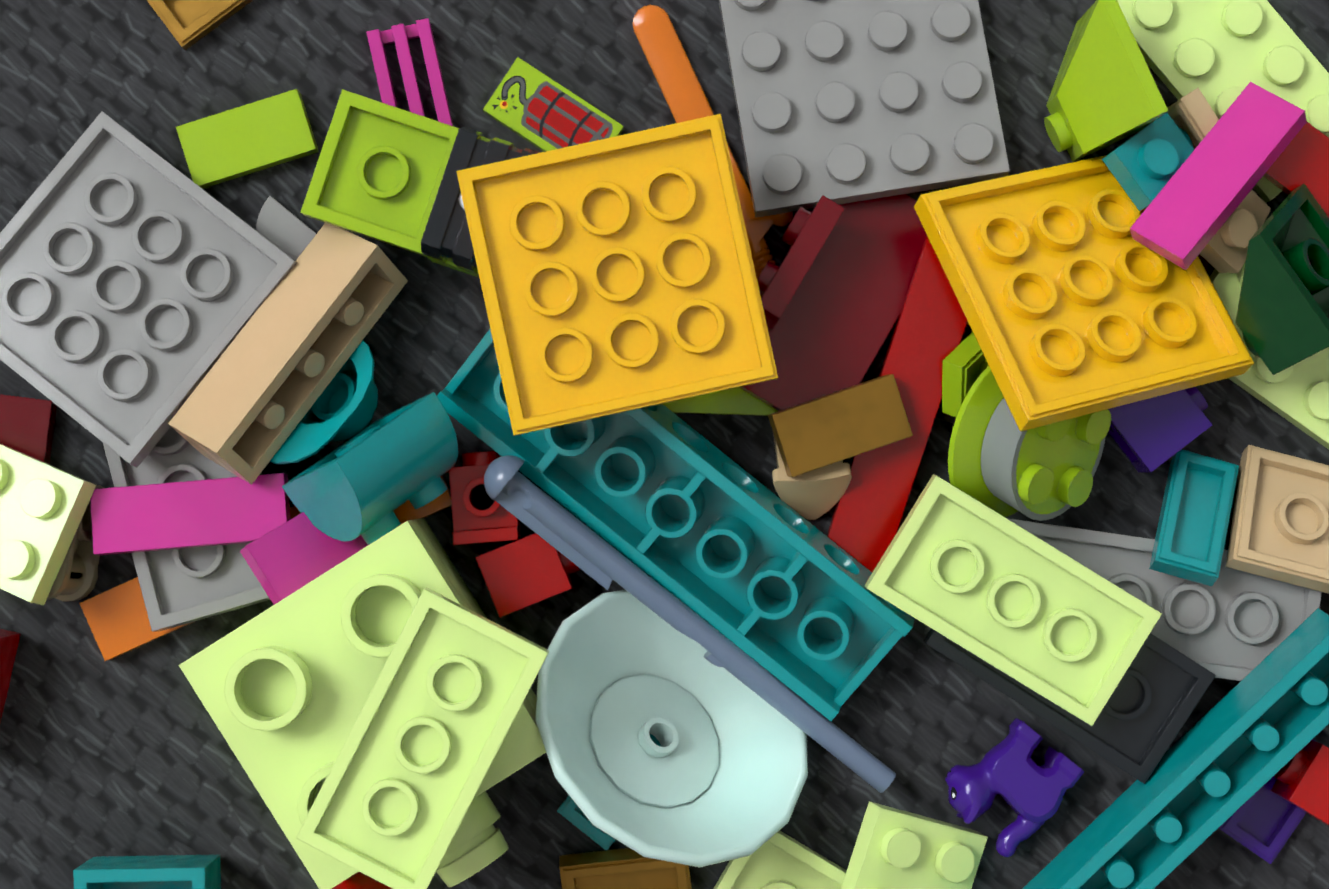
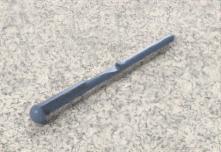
(606, 564)

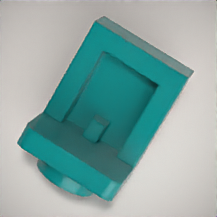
(1149, 159)

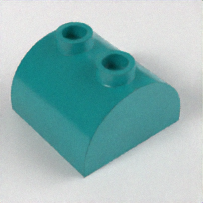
(377, 472)

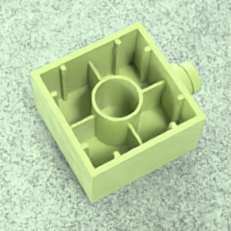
(303, 670)

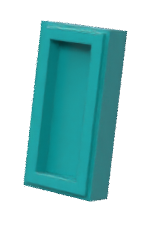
(1194, 517)

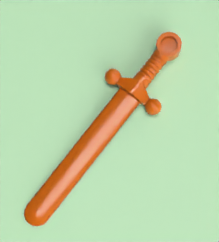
(689, 102)

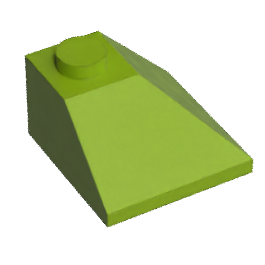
(1101, 85)

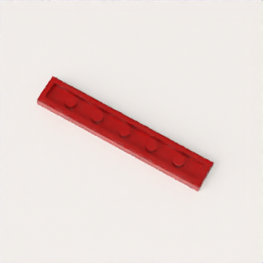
(883, 477)

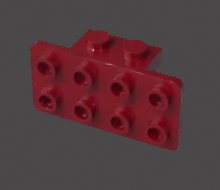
(836, 294)

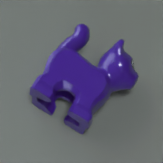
(1009, 771)

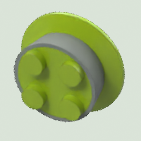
(1027, 470)

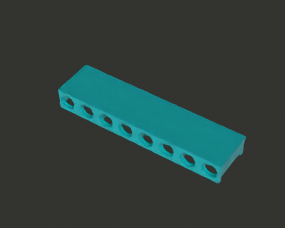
(700, 534)

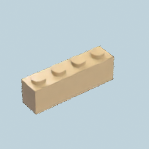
(289, 352)

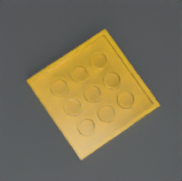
(617, 274)
(1068, 298)

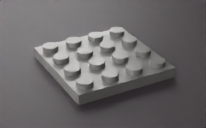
(861, 98)
(126, 287)

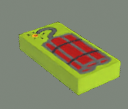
(546, 111)

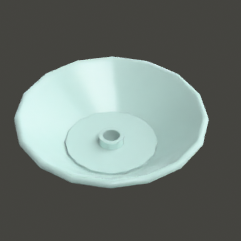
(725, 757)

